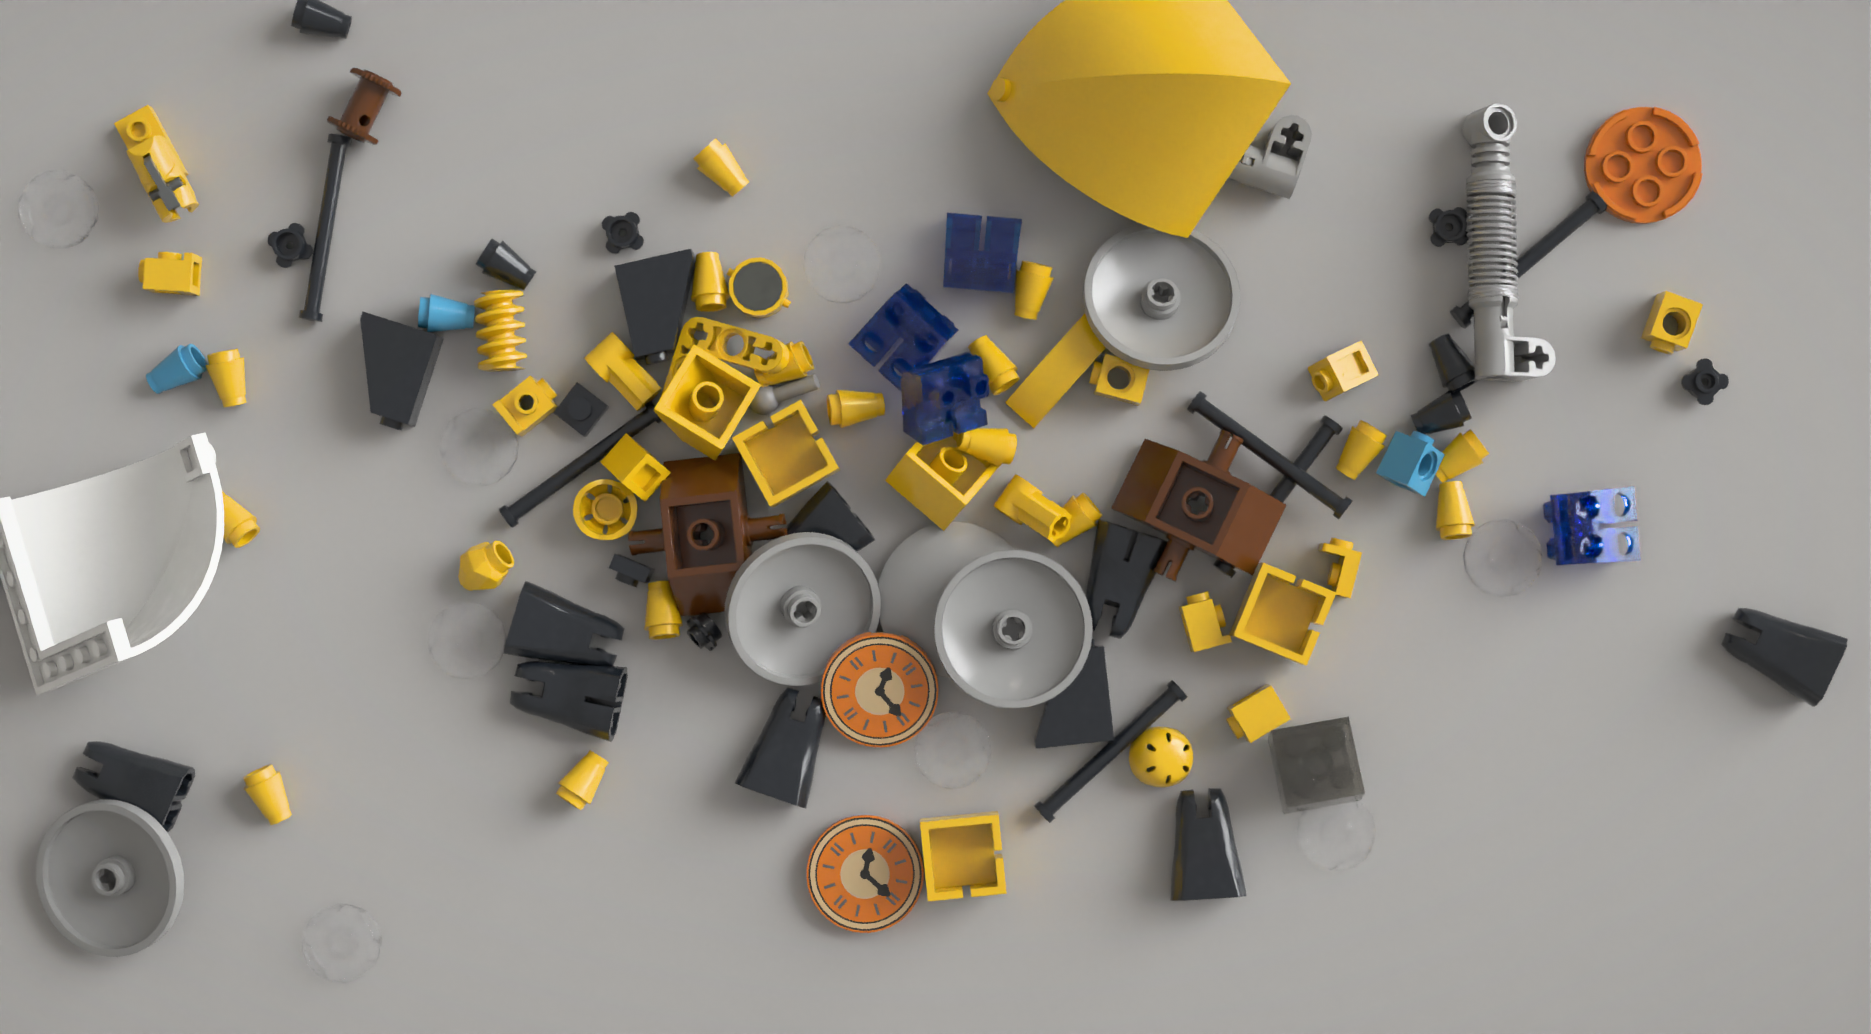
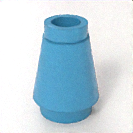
(444, 314)
(178, 368)

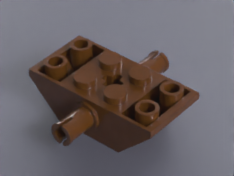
(690, 498)
(1237, 517)

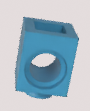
(1411, 462)

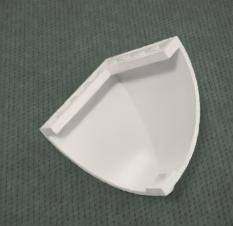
(111, 561)

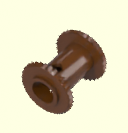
(364, 106)

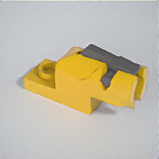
(156, 163)

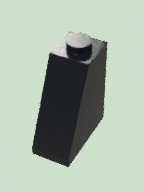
(655, 302)
(397, 368)
(1080, 711)

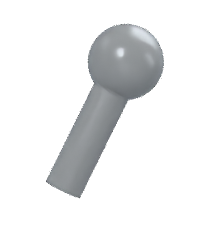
(768, 398)

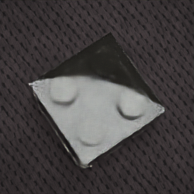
(1316, 765)

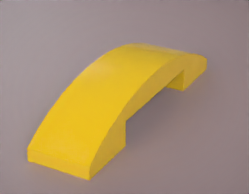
(1056, 373)

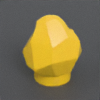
(485, 566)

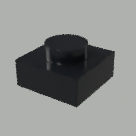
(581, 409)
(630, 571)

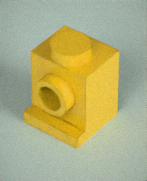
(171, 274)
(525, 420)
(1203, 622)

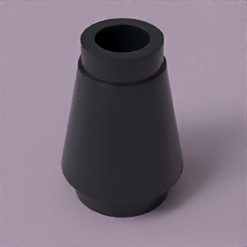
(320, 19)
(505, 265)
(1452, 364)
(1442, 414)

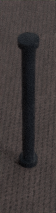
(1593, 205)
(325, 227)
(1270, 455)
(1304, 461)
(578, 466)
(1110, 751)

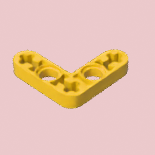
(716, 345)

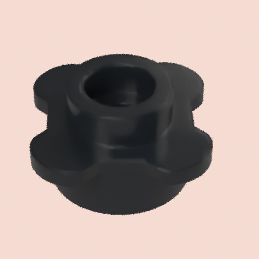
(1456, 218)
(613, 225)
(279, 242)
(1693, 383)
(703, 631)

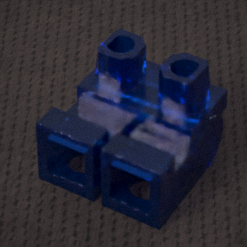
(981, 270)
(905, 317)
(944, 398)
(1579, 529)

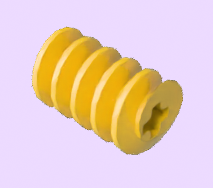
(499, 330)

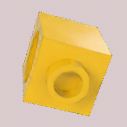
(1683, 310)
(1137, 380)
(635, 467)
(1257, 714)

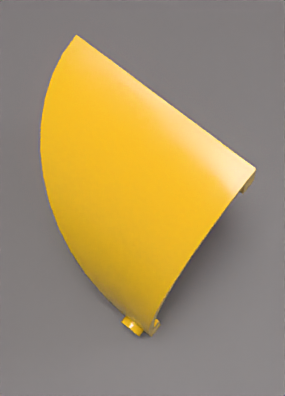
(1141, 102)

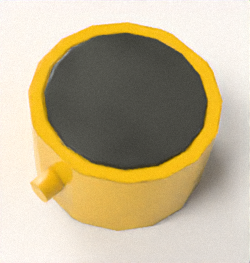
(758, 287)

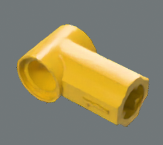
(617, 365)
(1027, 505)

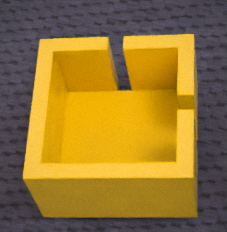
(786, 456)
(1279, 614)
(961, 853)

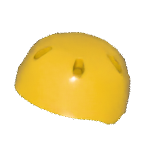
(606, 509)
(1166, 757)

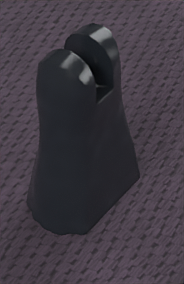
(831, 515)
(1121, 573)
(558, 629)
(1788, 653)
(575, 695)
(785, 752)
(138, 780)
(1205, 851)

